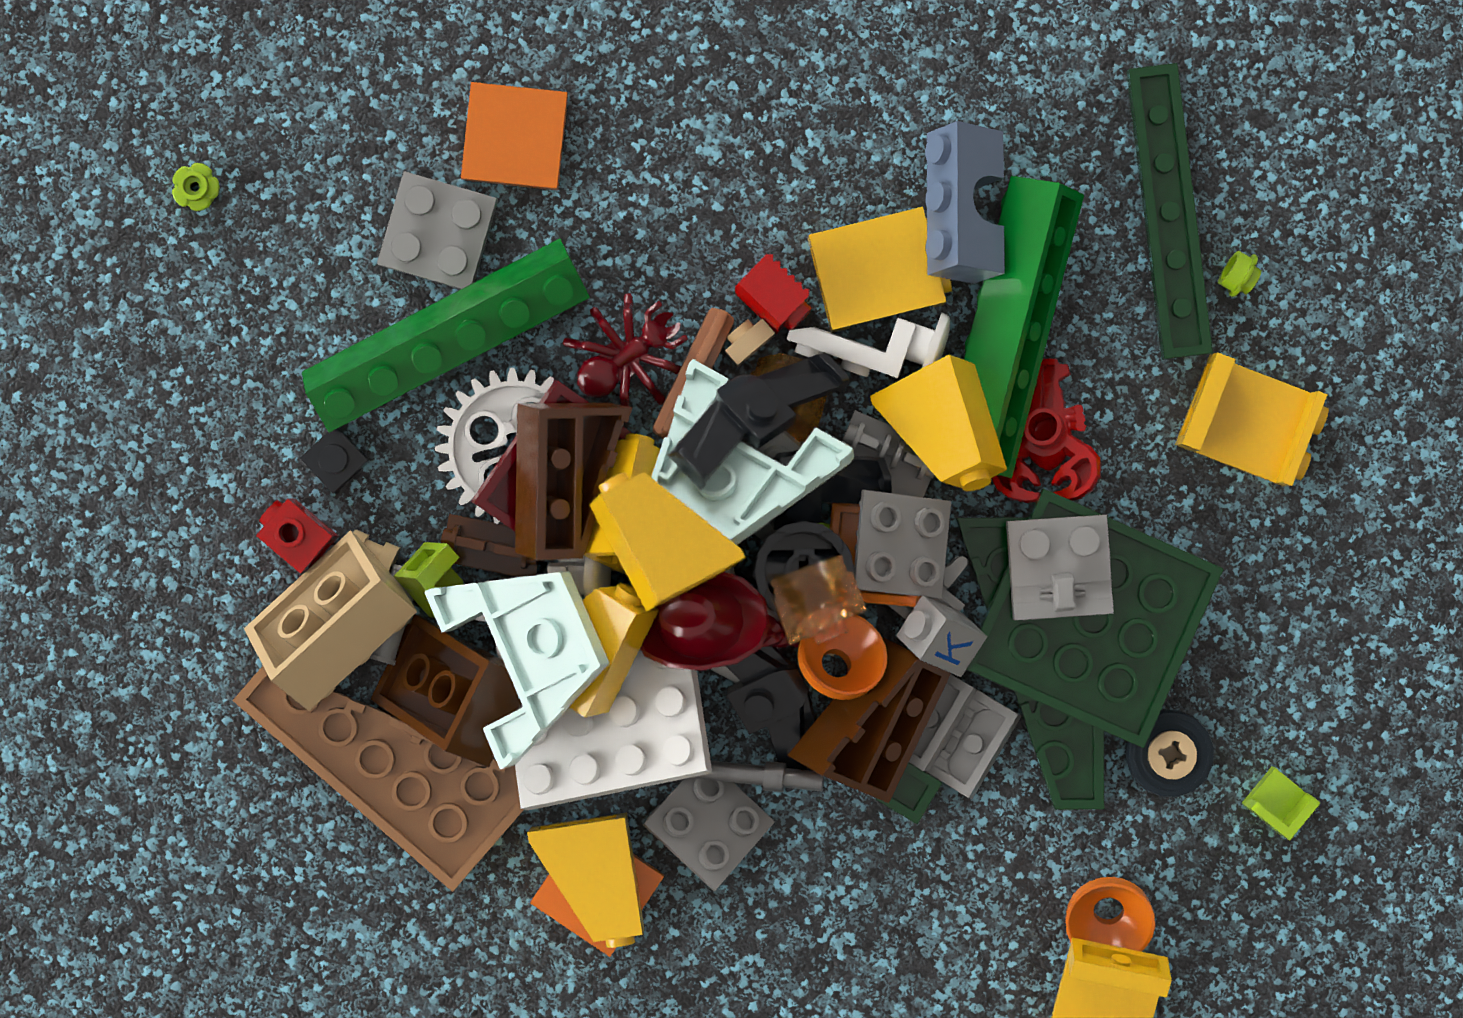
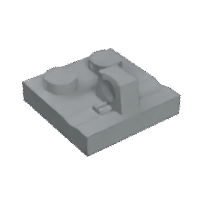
(1059, 567)

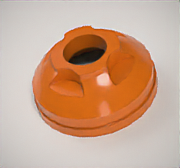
(860, 649)
(1128, 930)

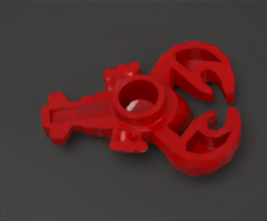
(1050, 440)

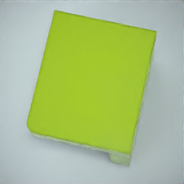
(428, 570)
(1280, 803)

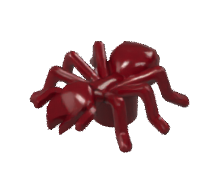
(622, 359)

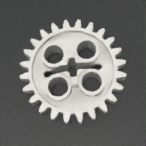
(495, 401)

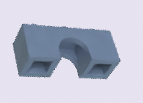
(958, 239)

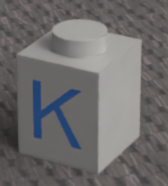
(941, 636)

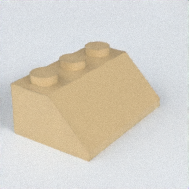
(329, 621)

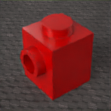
(295, 534)

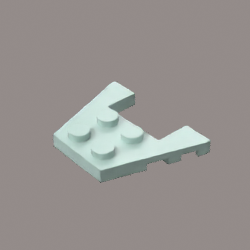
(748, 485)
(542, 641)

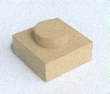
(748, 340)

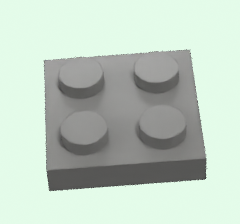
(437, 231)

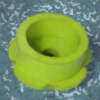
(207, 191)
(1240, 274)

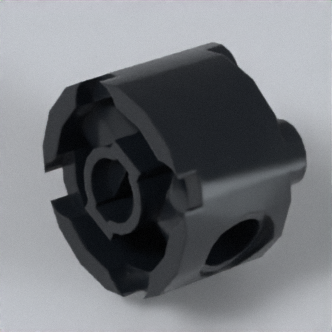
(792, 549)

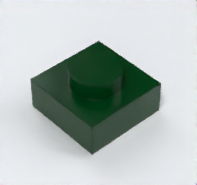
(913, 793)

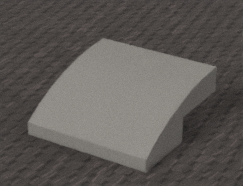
(963, 737)

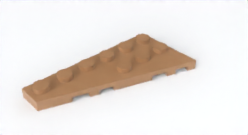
(415, 792)

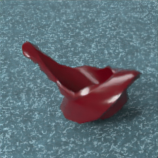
(712, 626)

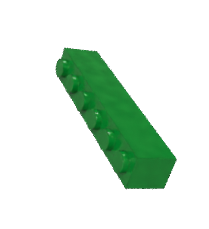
(1020, 304)
(444, 335)

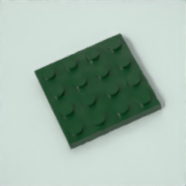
(1104, 665)

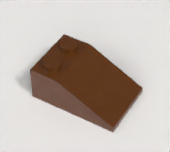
(447, 690)

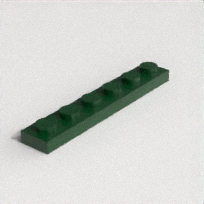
(1169, 211)

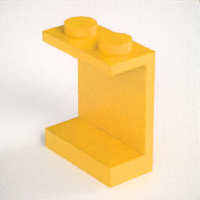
(875, 269)
(1252, 421)
(1110, 982)

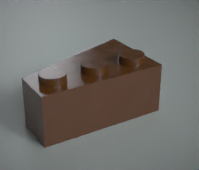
(558, 471)
(874, 736)

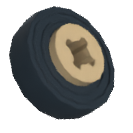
(1193, 760)

